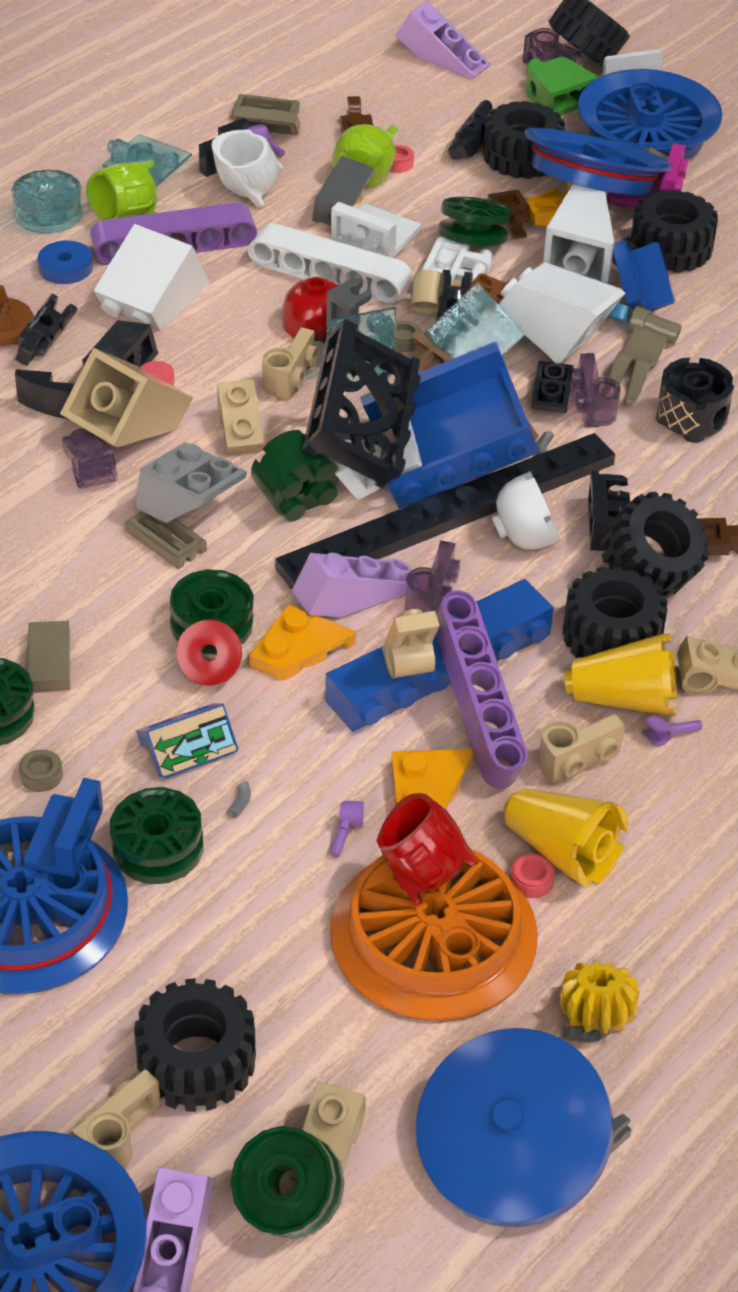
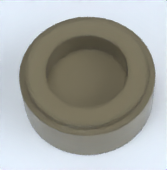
(403, 335)
(40, 770)

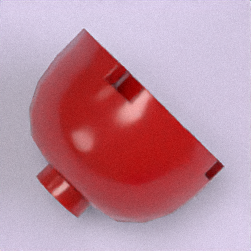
(307, 306)

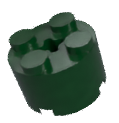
(294, 478)

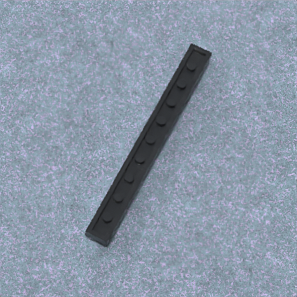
(453, 507)

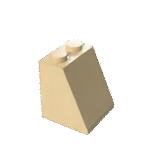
(123, 401)

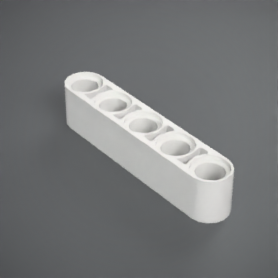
(316, 256)

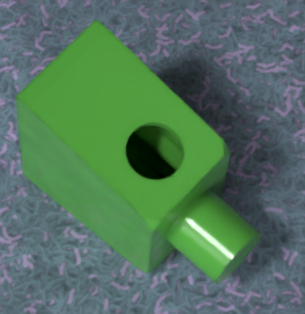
(557, 83)

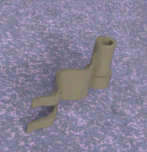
(644, 348)

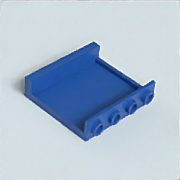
(462, 424)

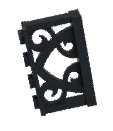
(326, 430)

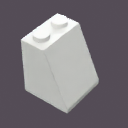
(581, 234)
(151, 278)
(558, 307)

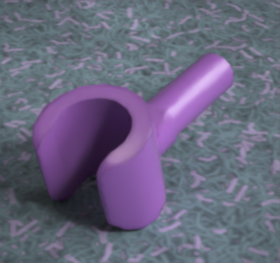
(261, 129)
(662, 732)
(350, 815)

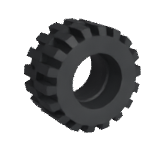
(588, 29)
(504, 137)
(681, 226)
(671, 527)
(612, 610)
(196, 1012)

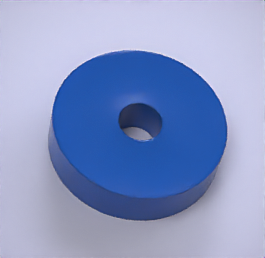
(65, 262)

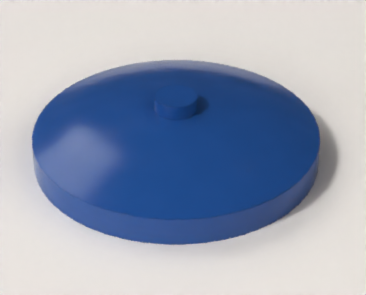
(514, 1127)

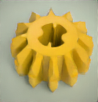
(599, 997)

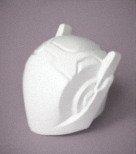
(245, 164)

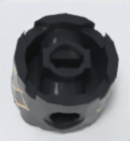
(695, 398)

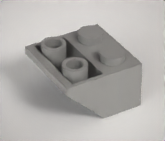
(183, 481)

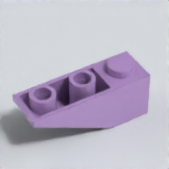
(439, 42)
(344, 584)
(175, 1231)

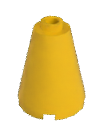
(627, 677)
(569, 831)

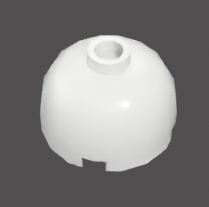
(525, 515)

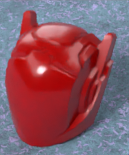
(423, 845)

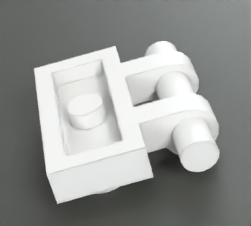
(455, 257)

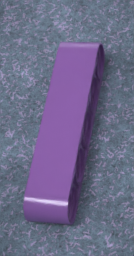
(202, 227)
(476, 705)

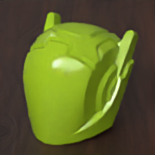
(370, 147)
(122, 190)

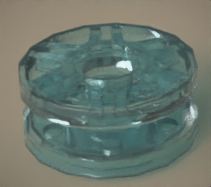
(47, 201)

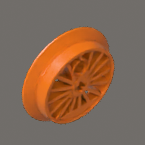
(442, 927)

